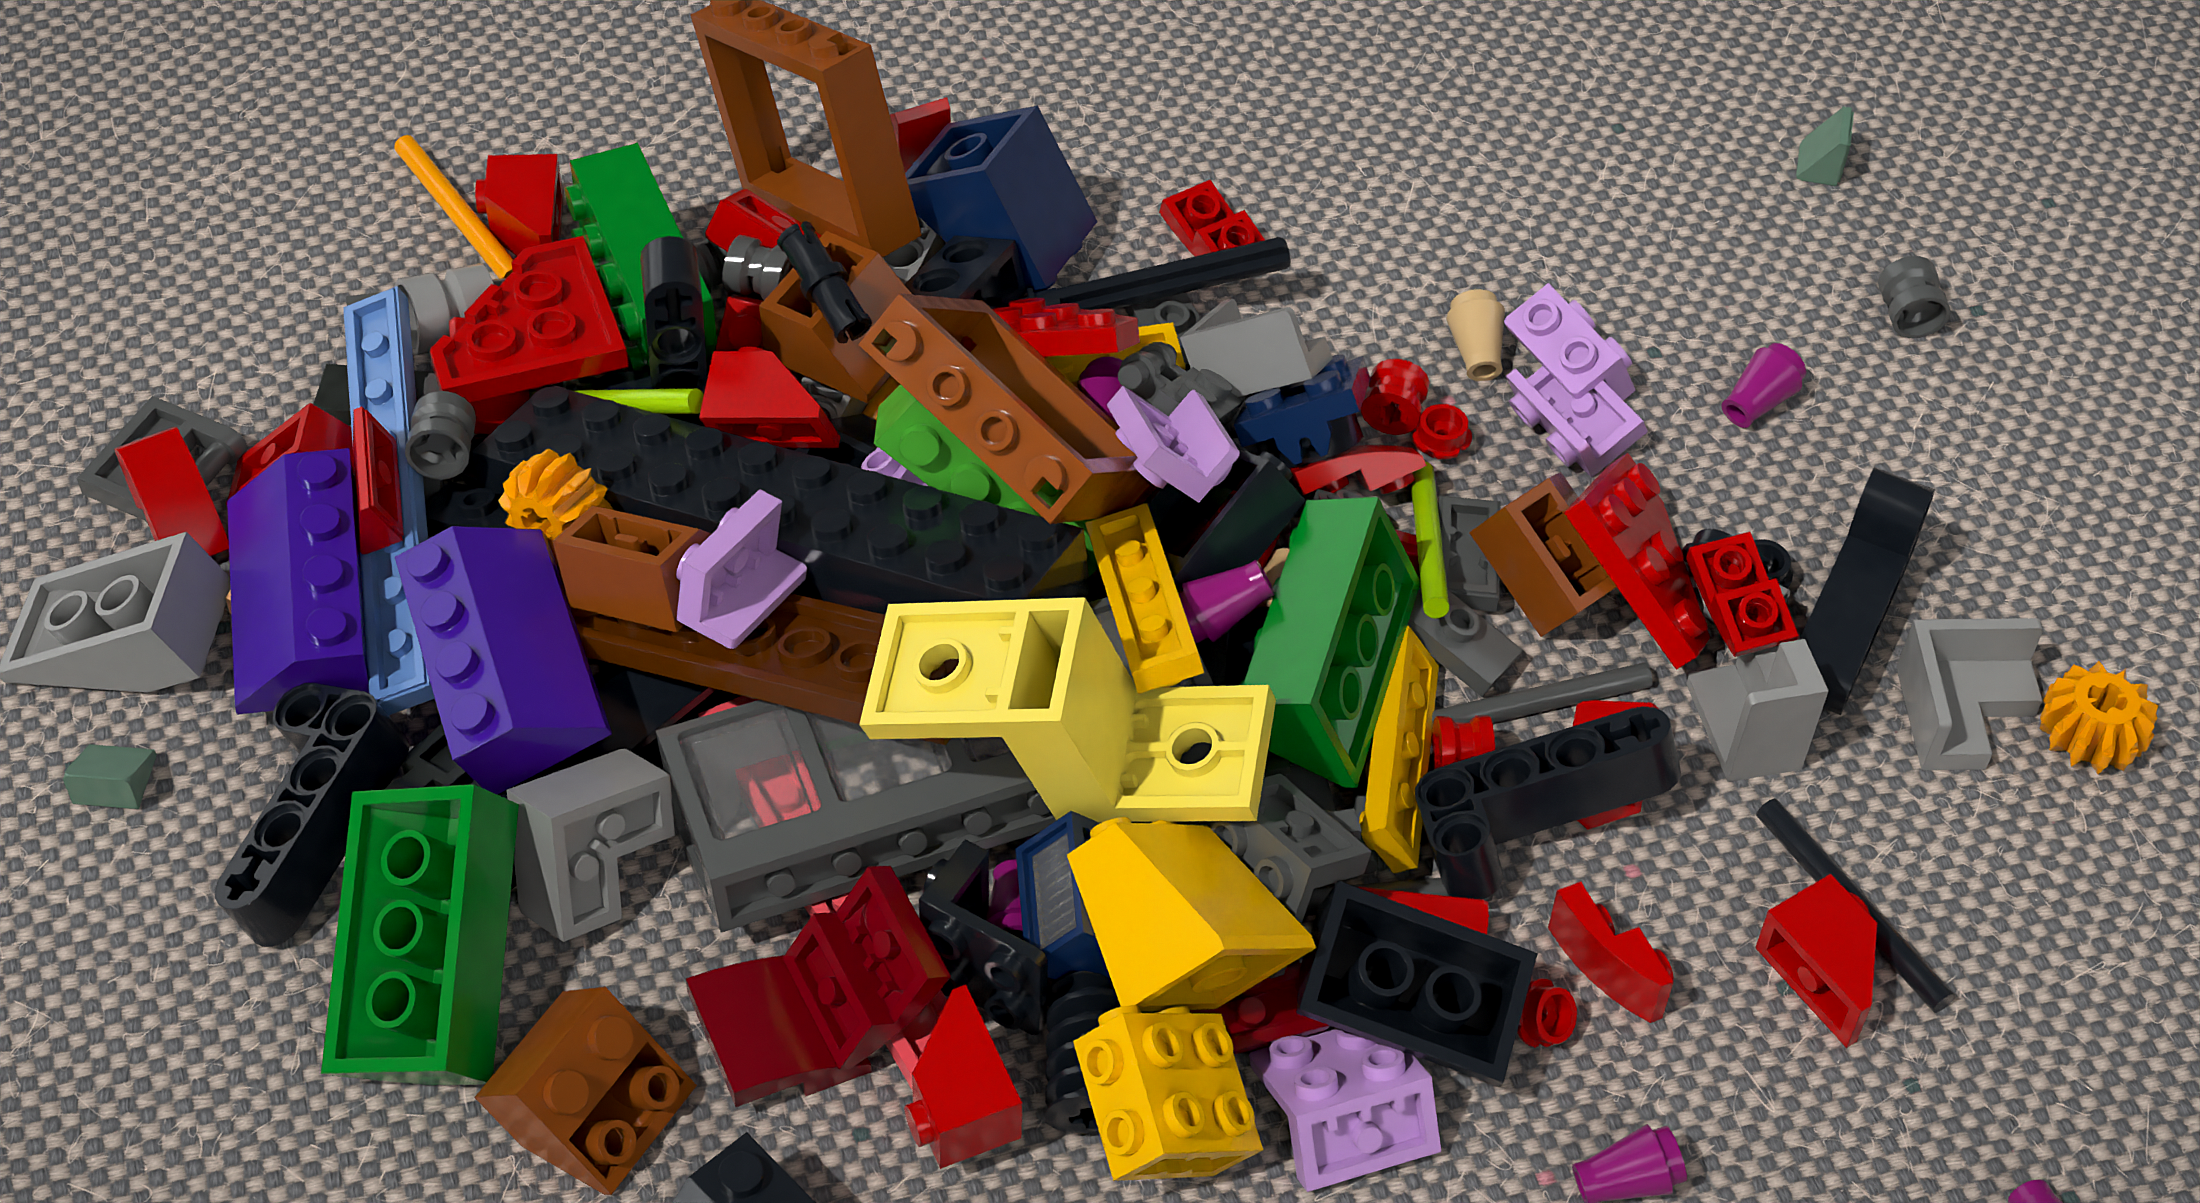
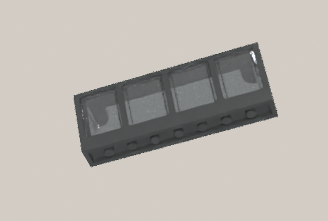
(801, 803)

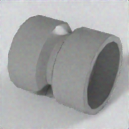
(437, 301)

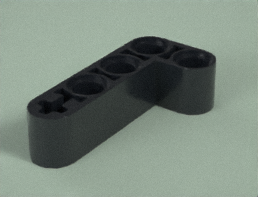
(672, 323)
(1865, 580)
(1539, 787)
(303, 831)

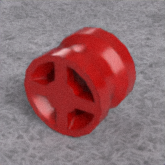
(1395, 396)
(1461, 740)

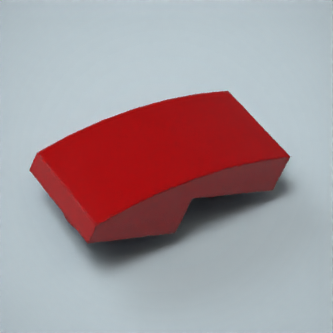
(1206, 221)
(1375, 467)
(171, 490)
(1740, 596)
(1617, 964)

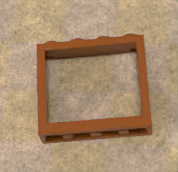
(875, 198)
(1007, 405)

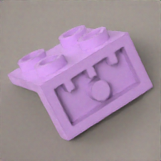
(1349, 1104)

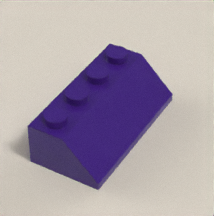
(296, 580)
(501, 652)

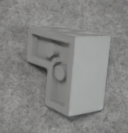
(1254, 350)
(1959, 674)
(1761, 709)
(576, 829)

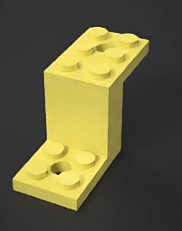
(1069, 710)

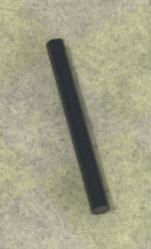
(1888, 940)

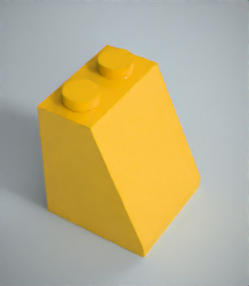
(1180, 915)

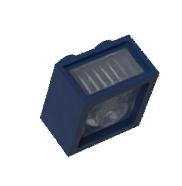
(1051, 900)

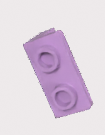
(1568, 345)
(1582, 429)
(1178, 449)
(737, 573)

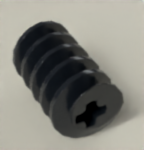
(1073, 1011)

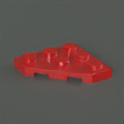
(534, 328)
(1067, 328)
(1637, 547)

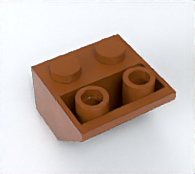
(803, 337)
(1543, 555)
(625, 565)
(587, 1088)

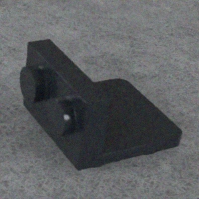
(997, 967)

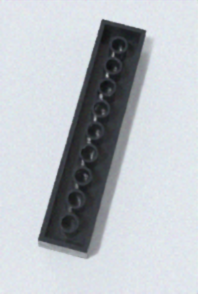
(855, 530)

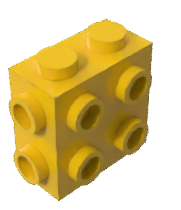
(1166, 1094)

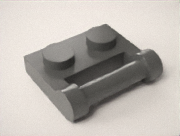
(104, 477)

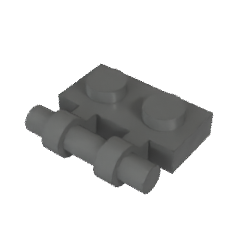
(1164, 384)

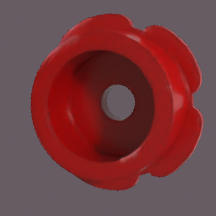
(1442, 432)
(1547, 1014)

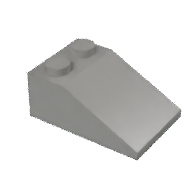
(121, 620)

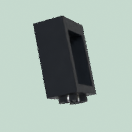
(1240, 531)

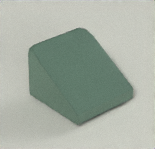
(1826, 149)
(109, 776)

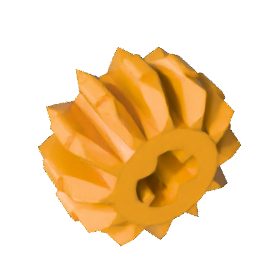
(550, 494)
(2098, 717)

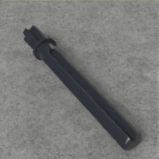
(1173, 277)

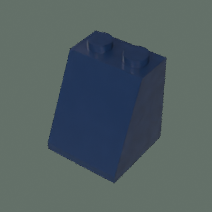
(1004, 182)

